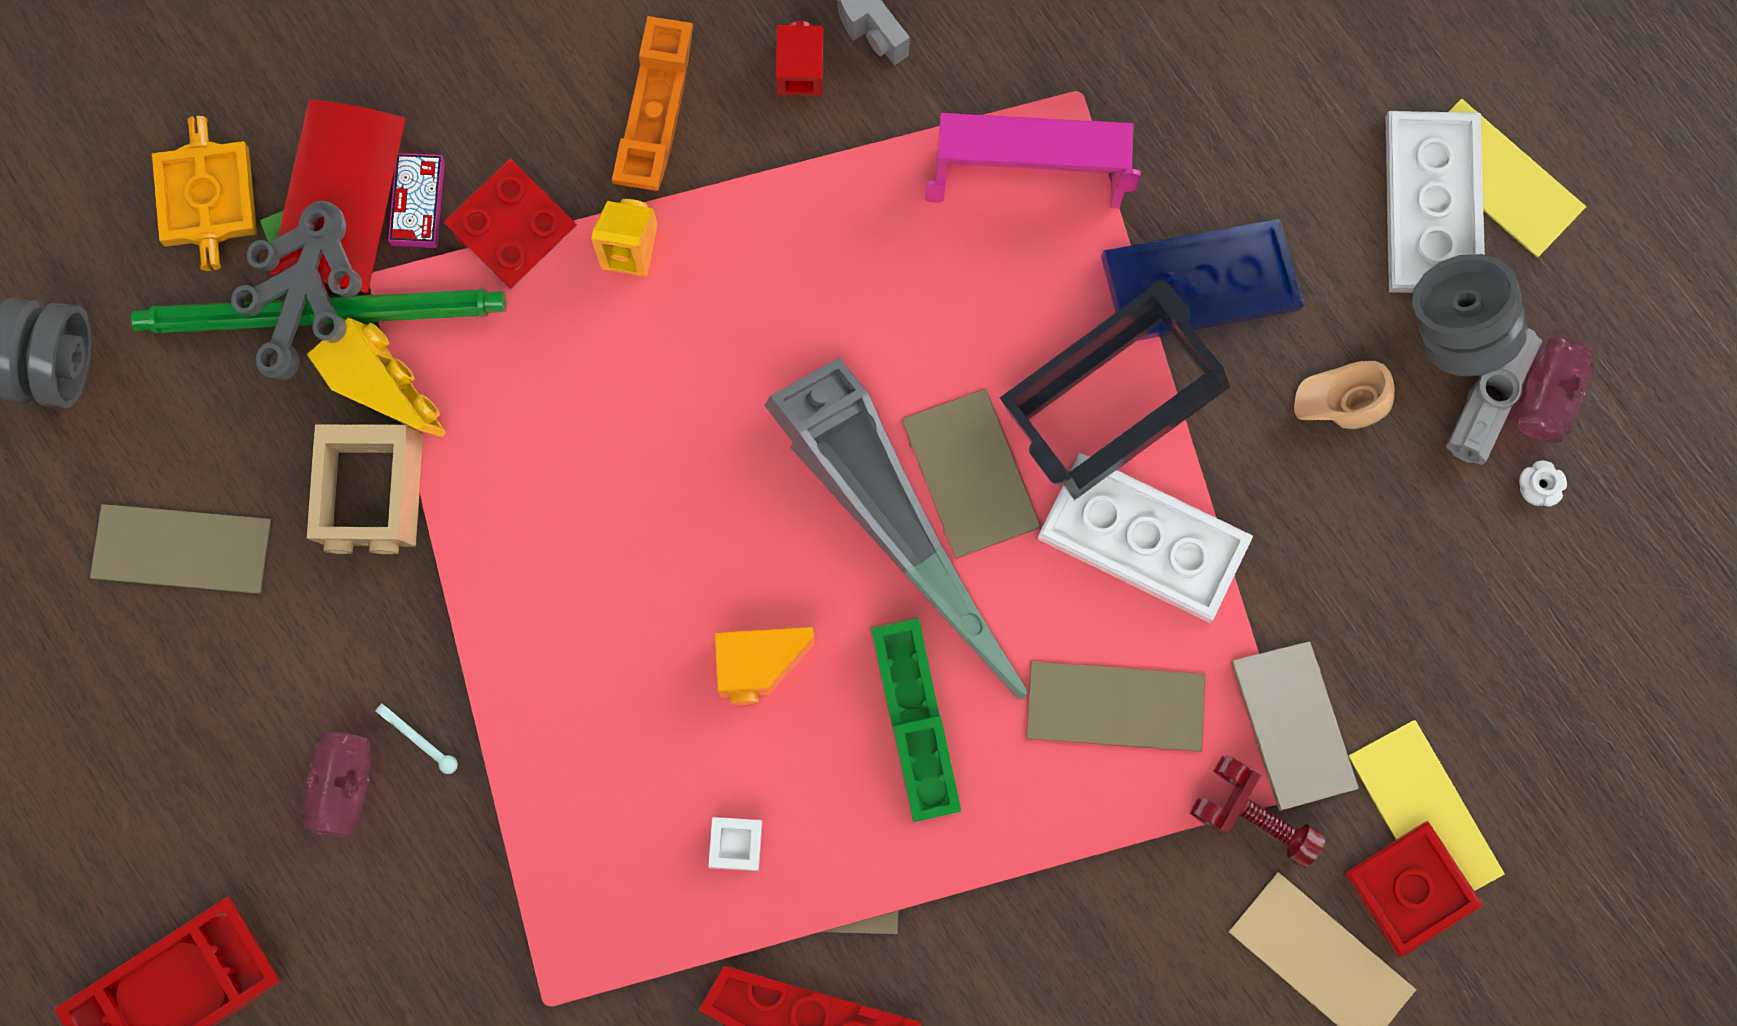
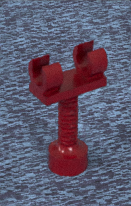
(1302, 843)

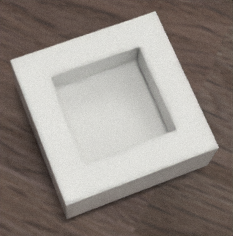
(735, 844)

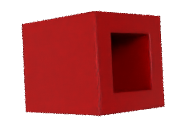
(800, 59)

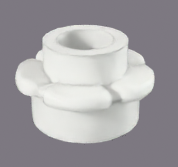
(1534, 492)

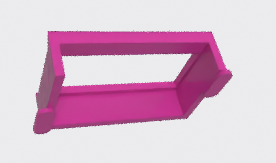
(1036, 145)

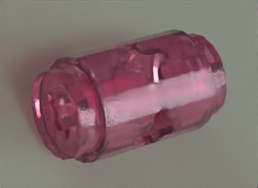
(1564, 369)
(341, 760)

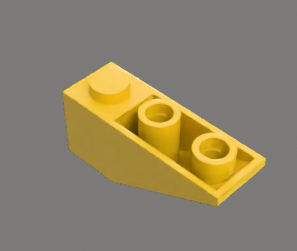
(368, 374)

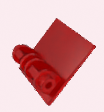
(510, 223)

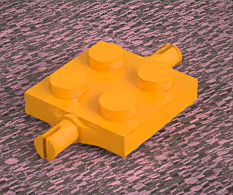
(204, 193)

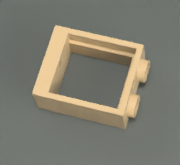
(404, 495)

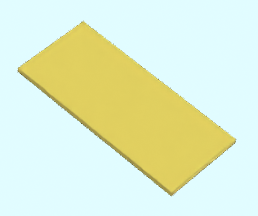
(1520, 192)
(1414, 788)

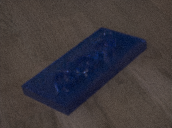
(1216, 273)

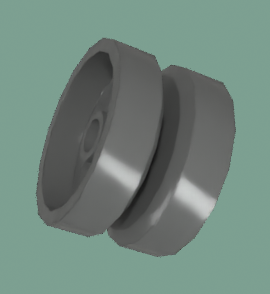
(1470, 314)
(43, 352)

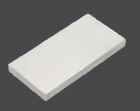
(1432, 192)
(1149, 541)

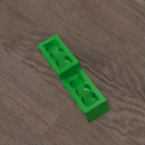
(915, 719)

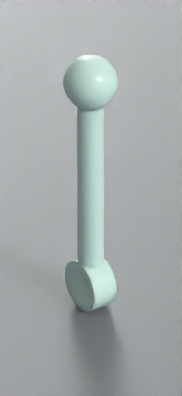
(447, 764)

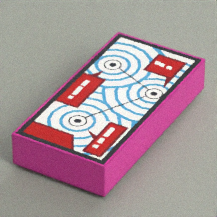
(416, 200)

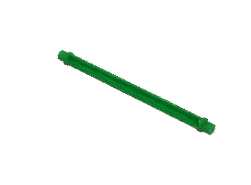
(359, 308)

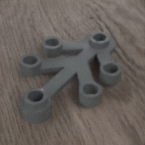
(300, 282)

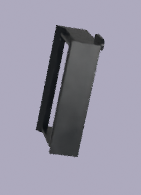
(1090, 353)

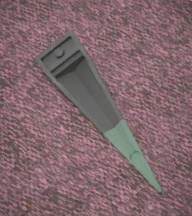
(850, 453)

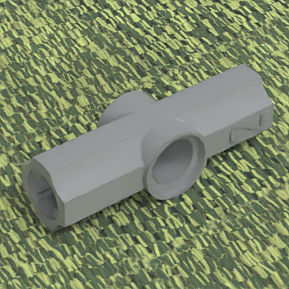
(1483, 416)

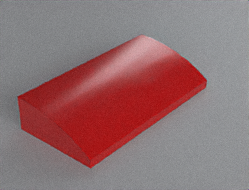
(350, 161)

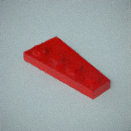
(758, 1001)

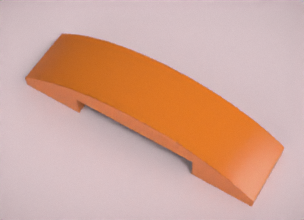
(655, 104)

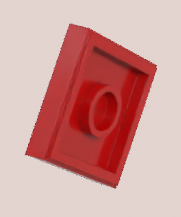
(1413, 889)

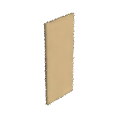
(1320, 957)

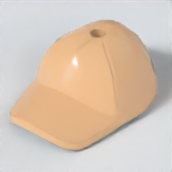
(1347, 395)

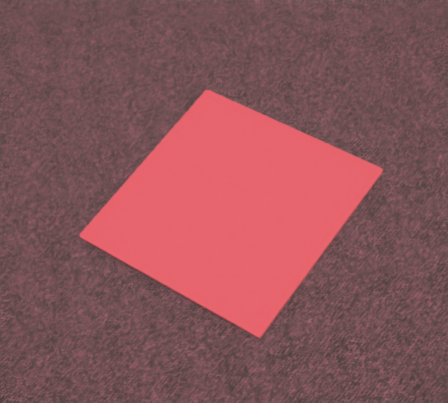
(633, 496)

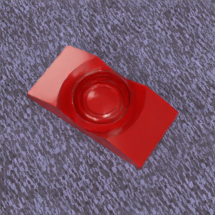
(185, 979)

